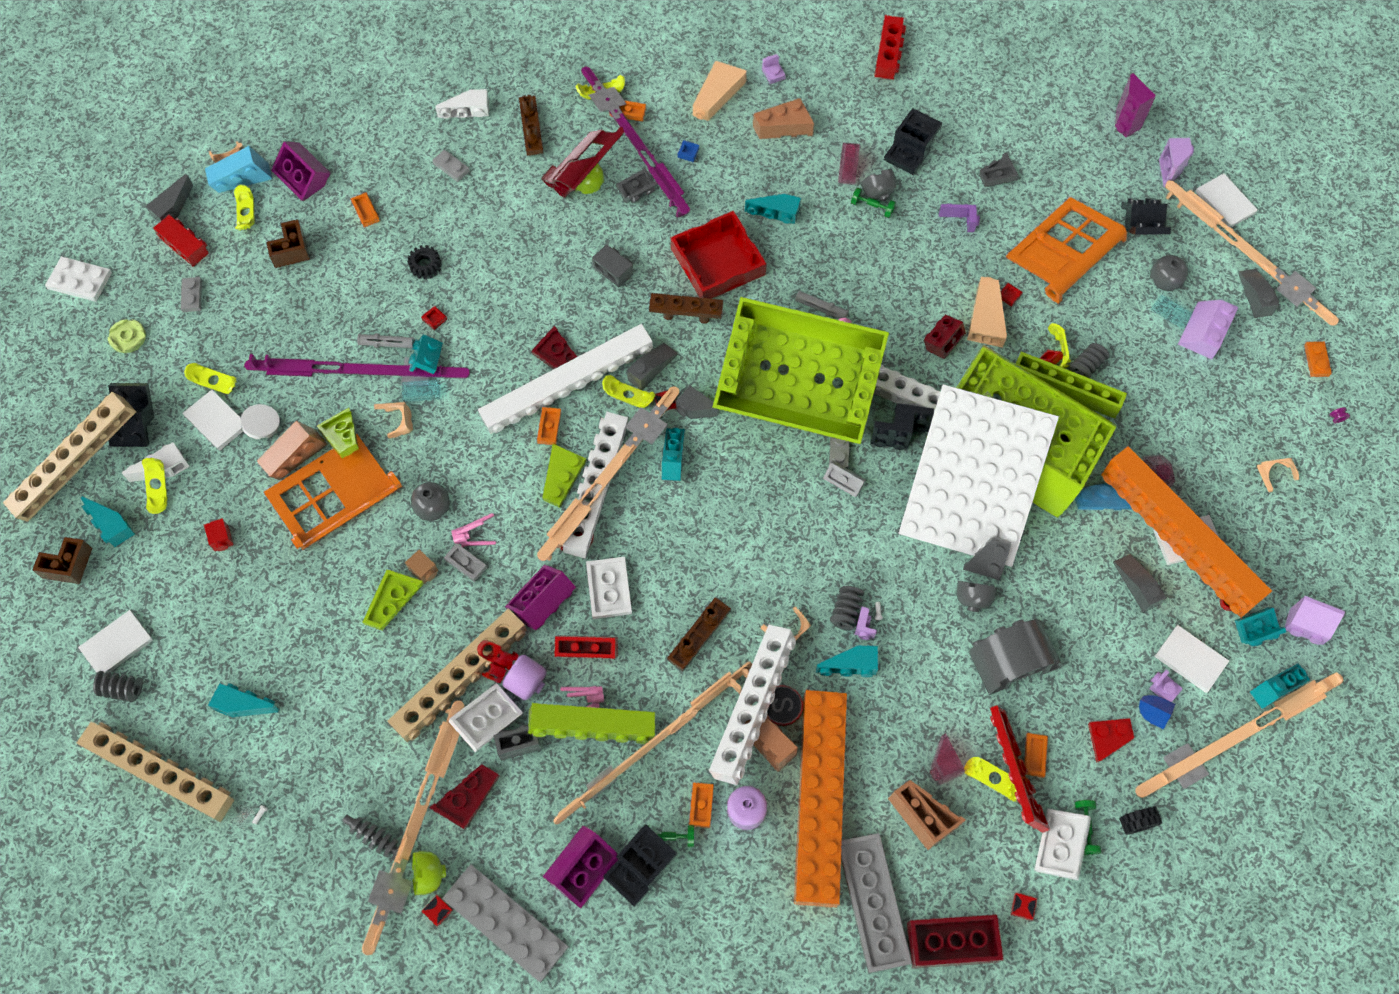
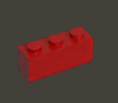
(181, 240)
(586, 646)

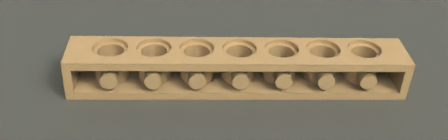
(69, 457)
(446, 678)
(93, 739)

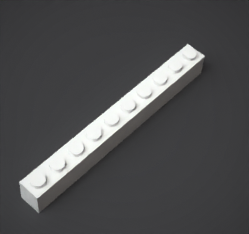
(565, 379)

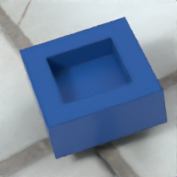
(688, 151)

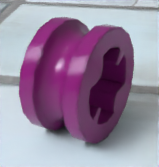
(1339, 415)

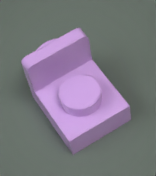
(772, 69)
(862, 624)
(1165, 686)

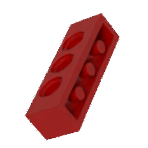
(889, 47)

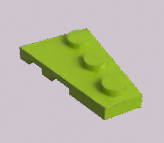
(340, 432)
(561, 474)
(390, 598)

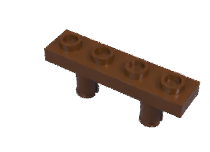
(531, 125)
(687, 306)
(698, 634)

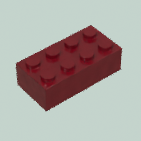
(954, 941)

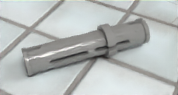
(823, 306)
(363, 339)

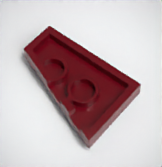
(553, 349)
(466, 798)

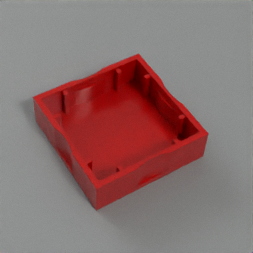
(718, 256)

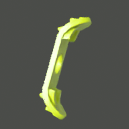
(585, 90)
(244, 199)
(1060, 335)
(201, 376)
(616, 390)
(155, 497)
(981, 769)

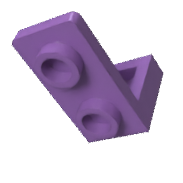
(965, 210)

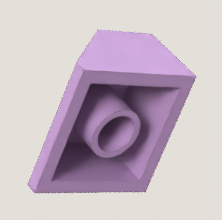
(1175, 158)
(1313, 620)

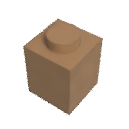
(421, 566)

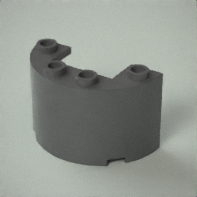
(1014, 654)

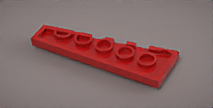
(1032, 812)

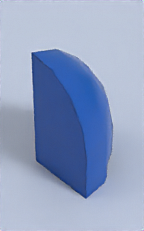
(1156, 710)

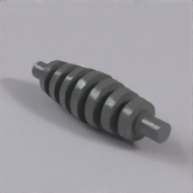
(376, 838)

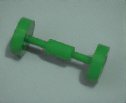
(872, 202)
(1088, 805)
(672, 835)

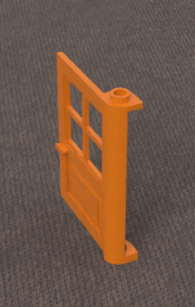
(1059, 262)
(354, 479)

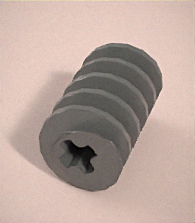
(1090, 360)
(845, 606)
(117, 687)

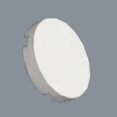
(260, 421)

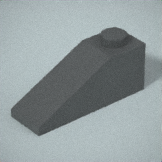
(171, 200)
(1259, 293)
(650, 365)
(1140, 583)

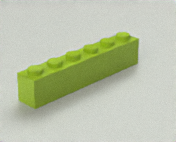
(1080, 388)
(591, 723)

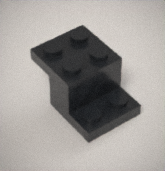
(912, 141)
(1145, 216)
(904, 421)
(134, 431)
(640, 865)

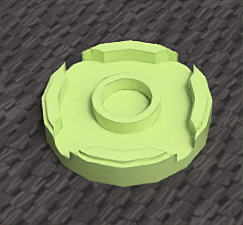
(126, 336)

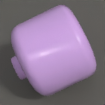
(525, 678)
(745, 816)

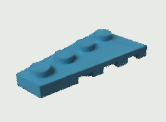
(1100, 497)

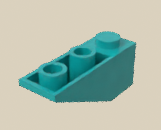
(777, 207)
(673, 454)
(111, 523)
(856, 660)
(1280, 685)
(234, 703)

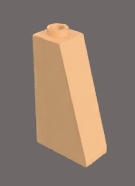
(718, 89)
(987, 318)

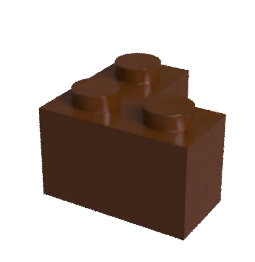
(291, 248)
(67, 565)

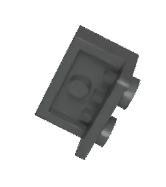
(636, 185)

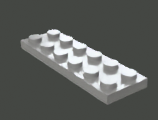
(874, 903)
(505, 923)

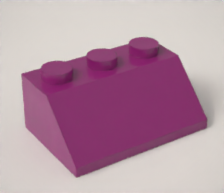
(1133, 106)
(299, 170)
(541, 596)
(581, 866)

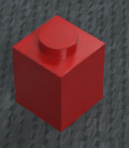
(218, 535)

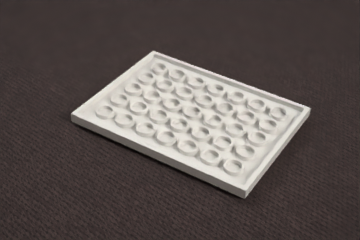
(977, 472)

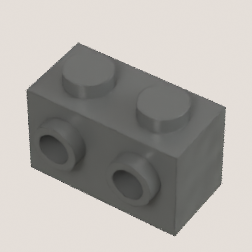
(612, 265)
(515, 743)

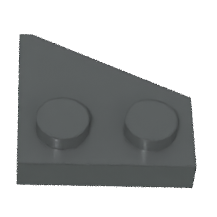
(998, 172)
(990, 559)

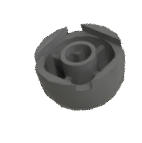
(880, 185)
(1169, 272)
(430, 501)
(975, 595)

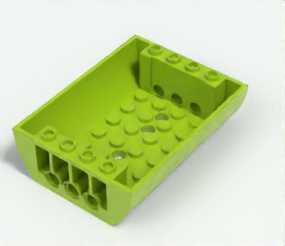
(808, 347)
(1066, 463)

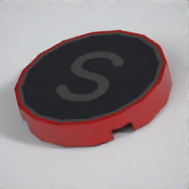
(785, 707)

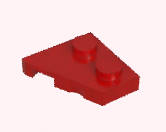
(1109, 736)

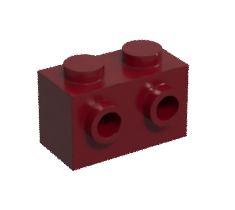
(944, 336)

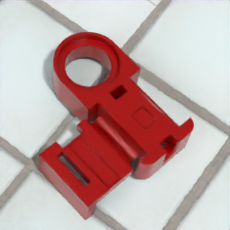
(498, 663)

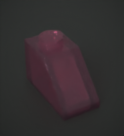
(848, 163)
(1161, 467)
(945, 762)

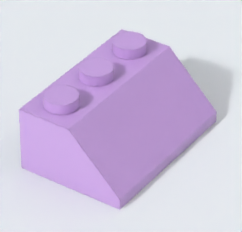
(1208, 327)

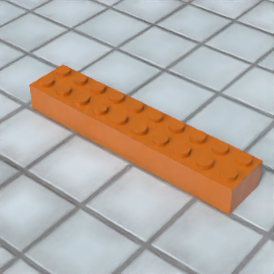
(1185, 532)
(820, 799)

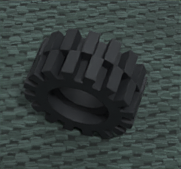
(424, 253)
(1140, 820)

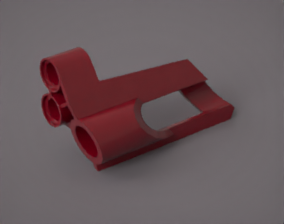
(573, 171)

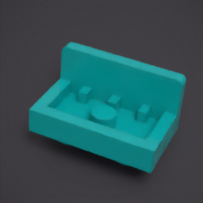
(425, 354)
(1259, 627)

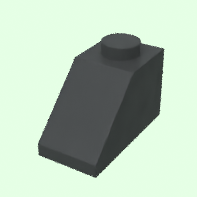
(695, 405)

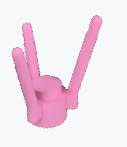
(462, 534)
(593, 694)

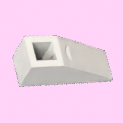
(468, 104)
(168, 454)

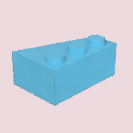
(240, 168)

